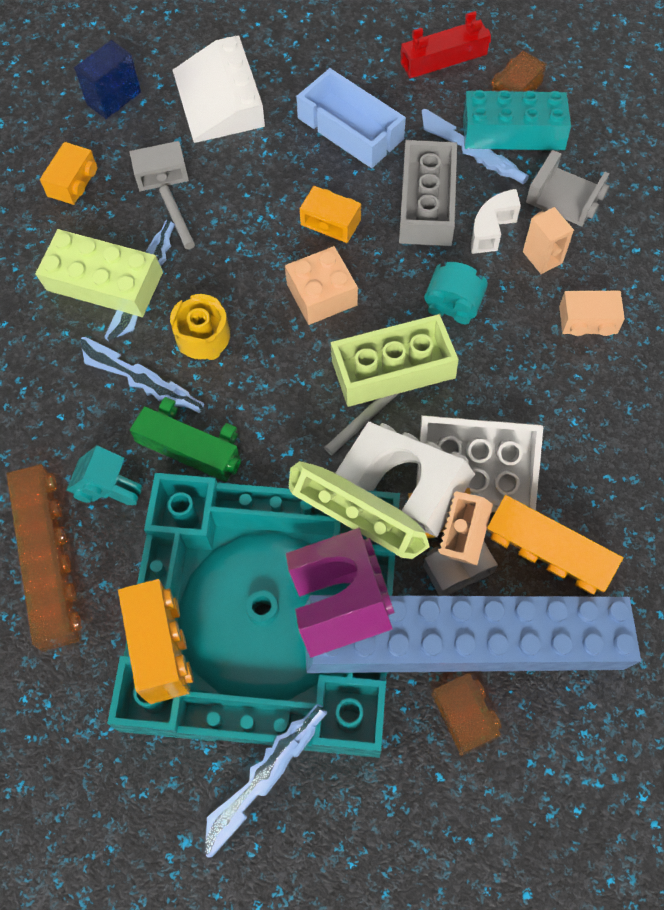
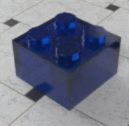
(108, 79)

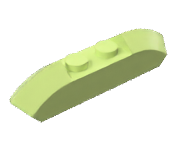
(358, 509)

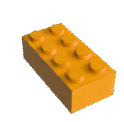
(554, 544)

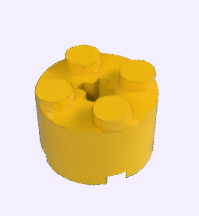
(200, 327)

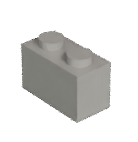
(158, 166)

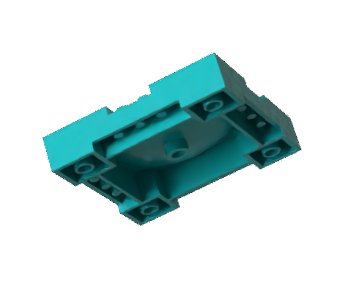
(222, 559)

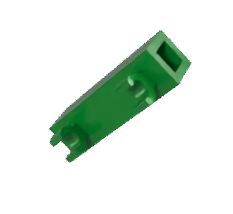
(185, 443)

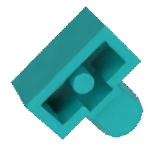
(99, 477)

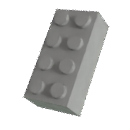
(428, 193)

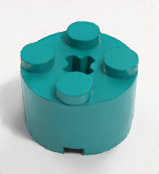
(455, 292)

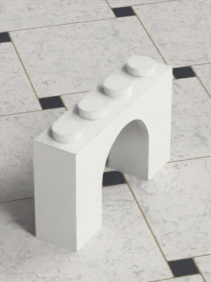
(442, 473)

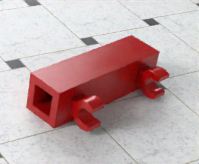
(445, 47)

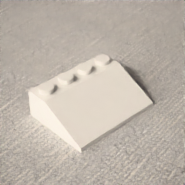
(219, 91)
(499, 453)

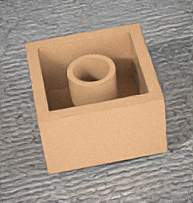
(321, 285)

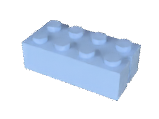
(351, 117)

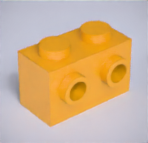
(69, 173)
(330, 214)

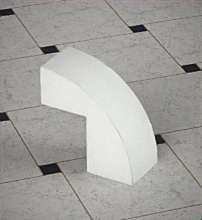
(498, 210)

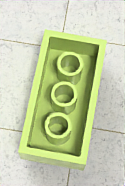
(99, 272)
(394, 360)

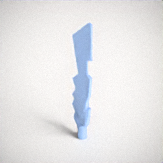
(492, 161)

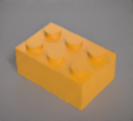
(155, 641)

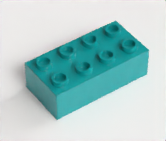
(516, 120)

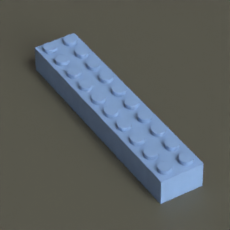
(492, 636)

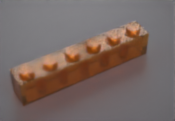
(43, 559)

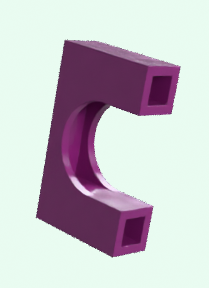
(352, 613)

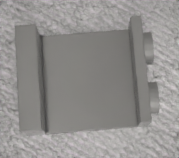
(568, 193)

